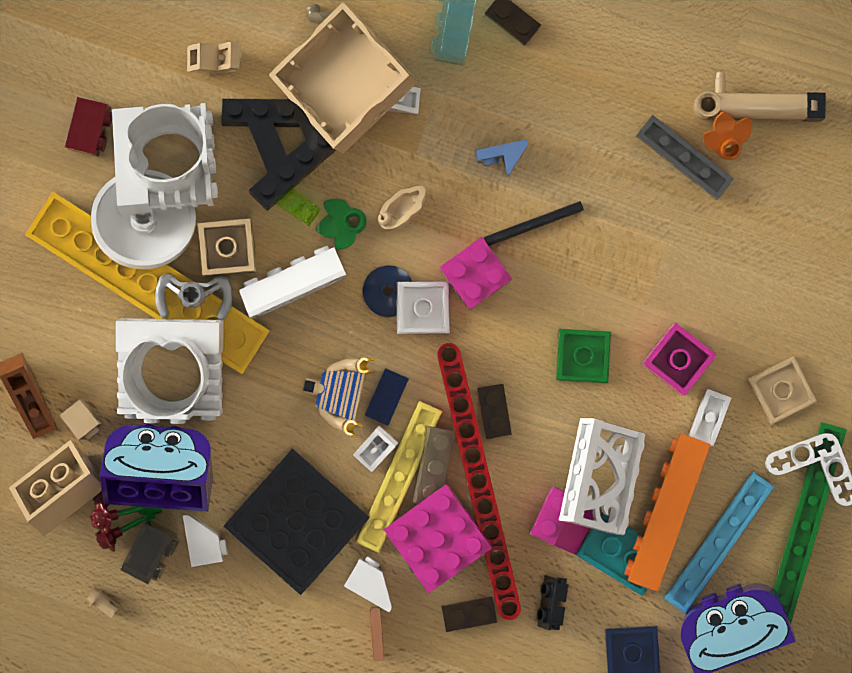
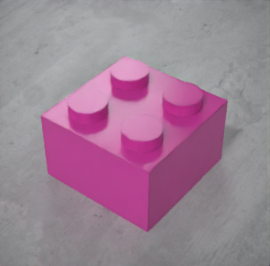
(475, 273)
(678, 359)

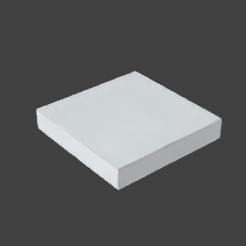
(422, 307)

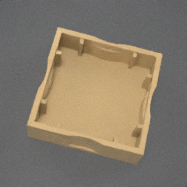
(343, 78)

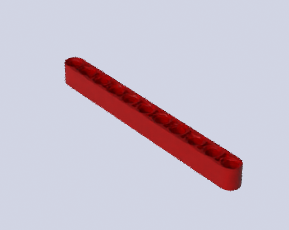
(486, 492)

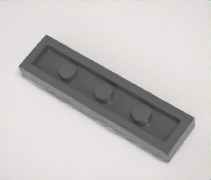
(684, 157)

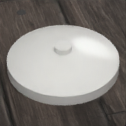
(142, 238)

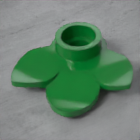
(337, 223)

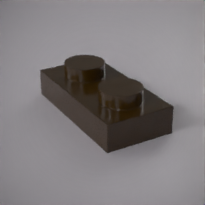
(513, 20)
(494, 411)
(469, 614)

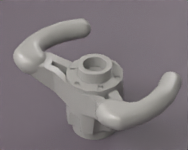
(193, 294)

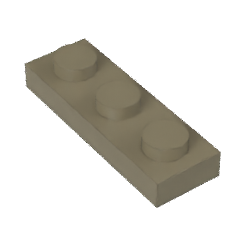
(433, 462)

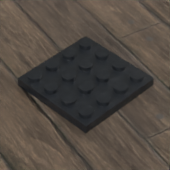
(296, 521)

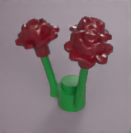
(102, 520)

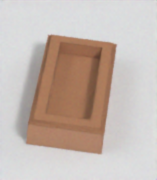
(376, 632)

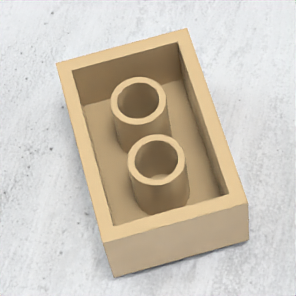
(56, 488)

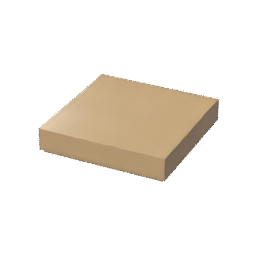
(782, 390)

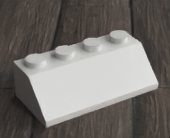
(292, 283)

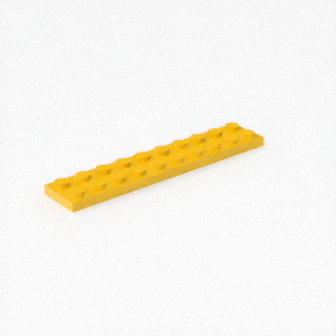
(69, 235)

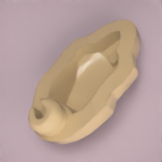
(402, 208)

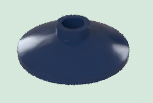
(374, 285)

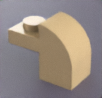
(214, 58)

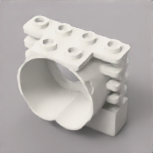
(132, 132)
(133, 342)

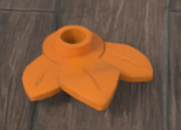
(727, 132)

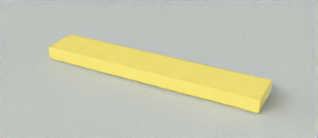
(398, 477)

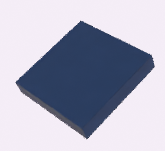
(632, 650)

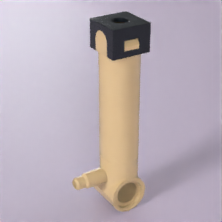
(761, 105)

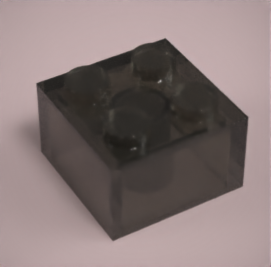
(149, 552)

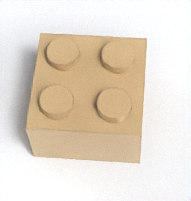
(227, 247)

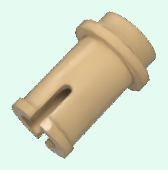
(103, 602)

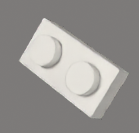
(710, 416)

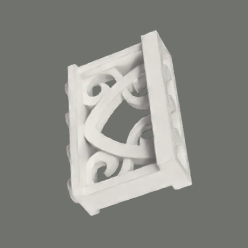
(625, 469)

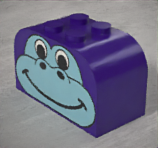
(157, 468)
(735, 627)

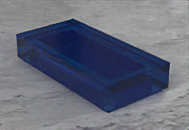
(386, 397)

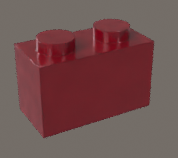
(89, 127)

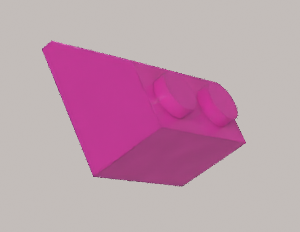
(556, 532)

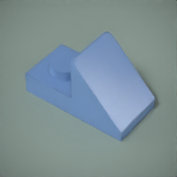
(509, 152)

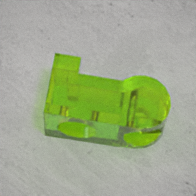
(299, 207)

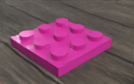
(438, 538)

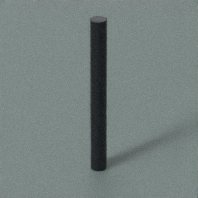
(534, 223)

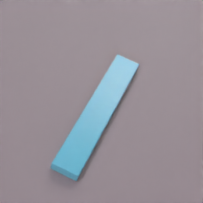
(719, 542)

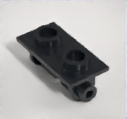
(549, 614)

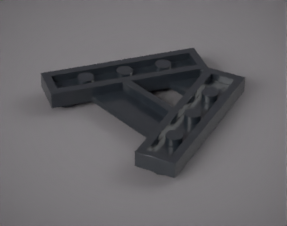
(282, 170)

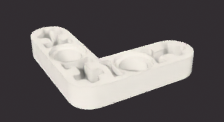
(825, 459)

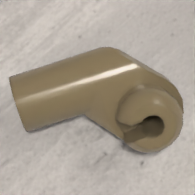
(315, 15)

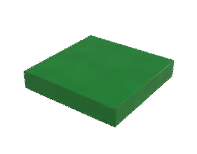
(583, 355)

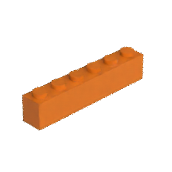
(668, 512)

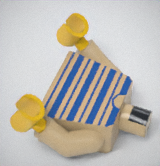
(340, 393)

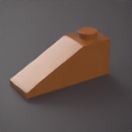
(27, 395)

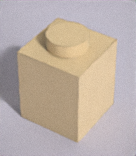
(81, 420)

